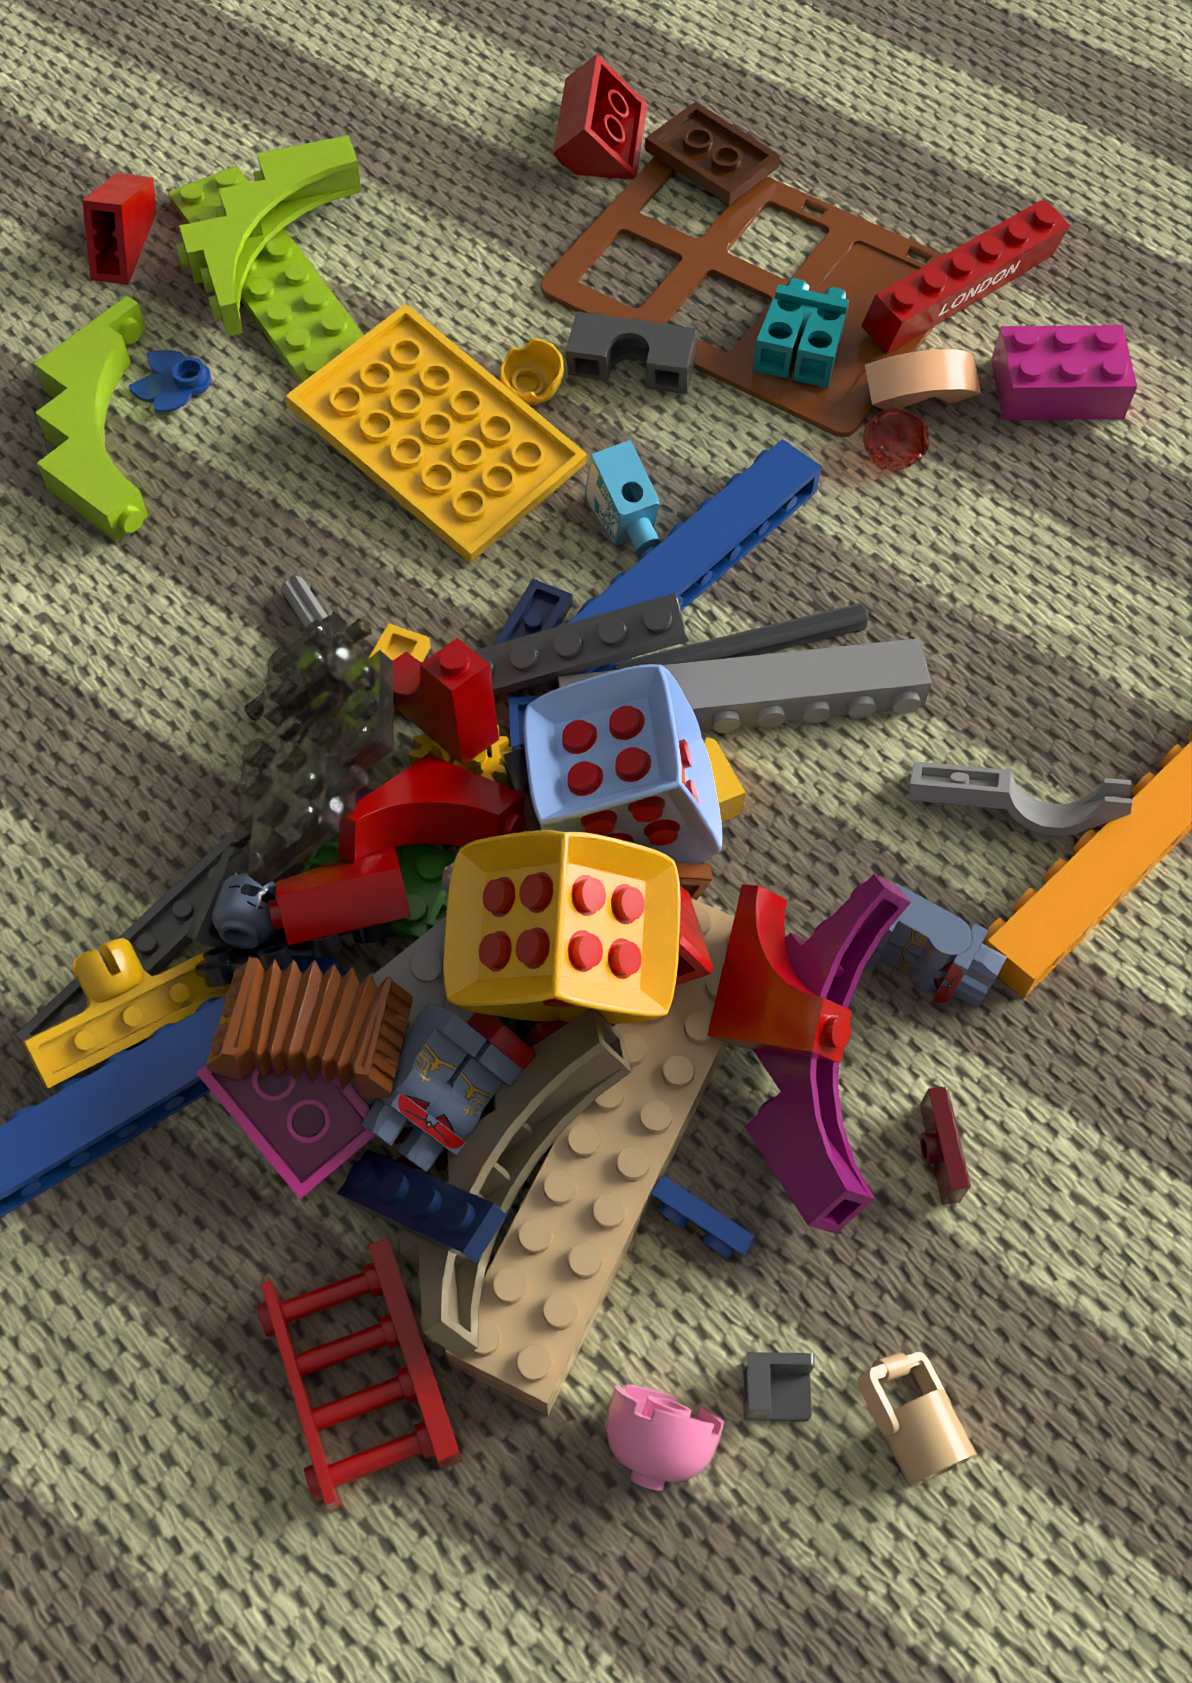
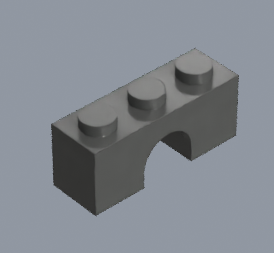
(603, 341)

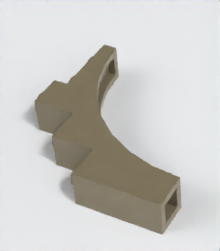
(500, 1154)

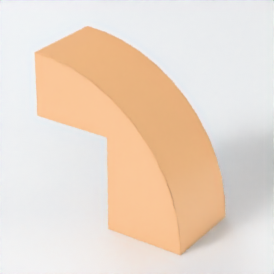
(922, 375)

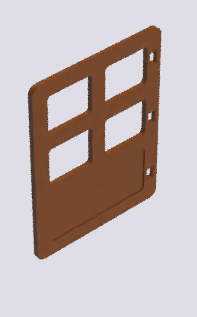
(850, 257)

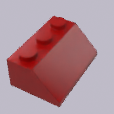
(599, 123)

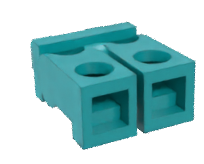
(804, 317)

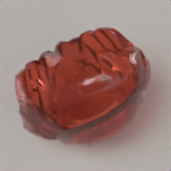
(896, 438)

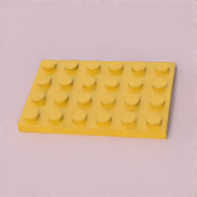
(437, 432)

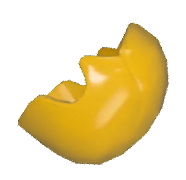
(531, 367)

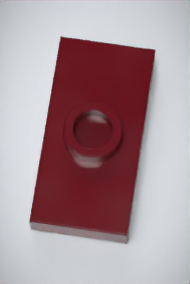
(942, 1145)

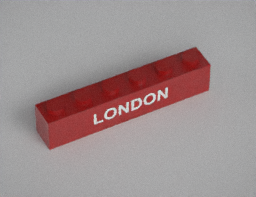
(964, 276)

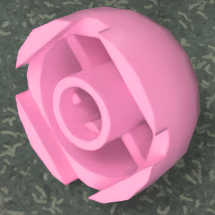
(660, 1436)

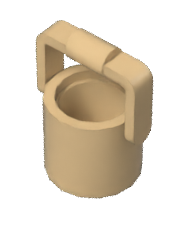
(923, 1432)

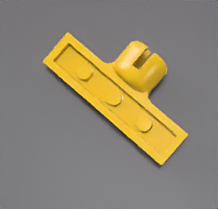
(118, 1010)

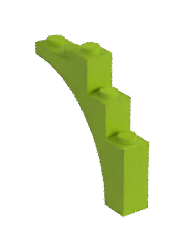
(252, 213)

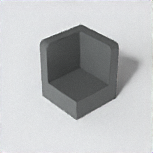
(777, 1386)

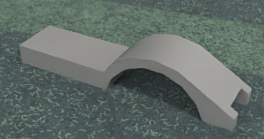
(999, 790)

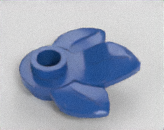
(172, 380)

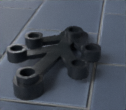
(222, 961)

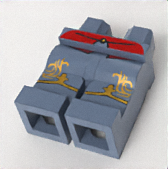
(938, 952)
(440, 1087)

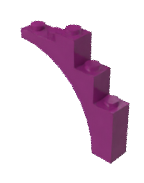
(803, 1124)

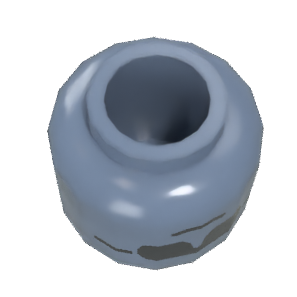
(243, 912)

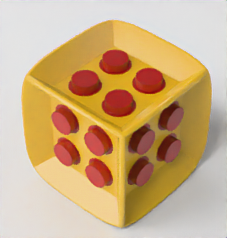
(562, 927)

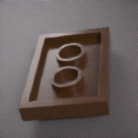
(712, 153)

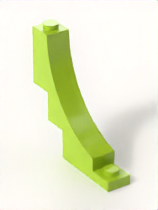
(82, 381)

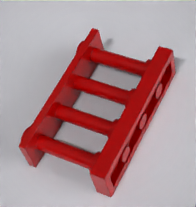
(413, 1382)

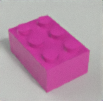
(1063, 372)
(295, 1123)

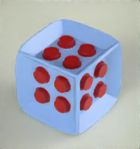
(624, 763)

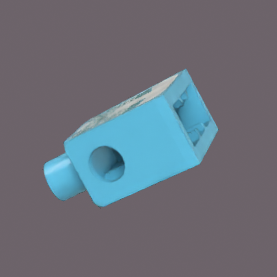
(623, 496)

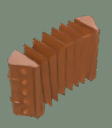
(312, 1025)

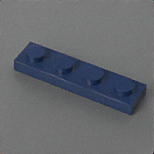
(422, 1205)

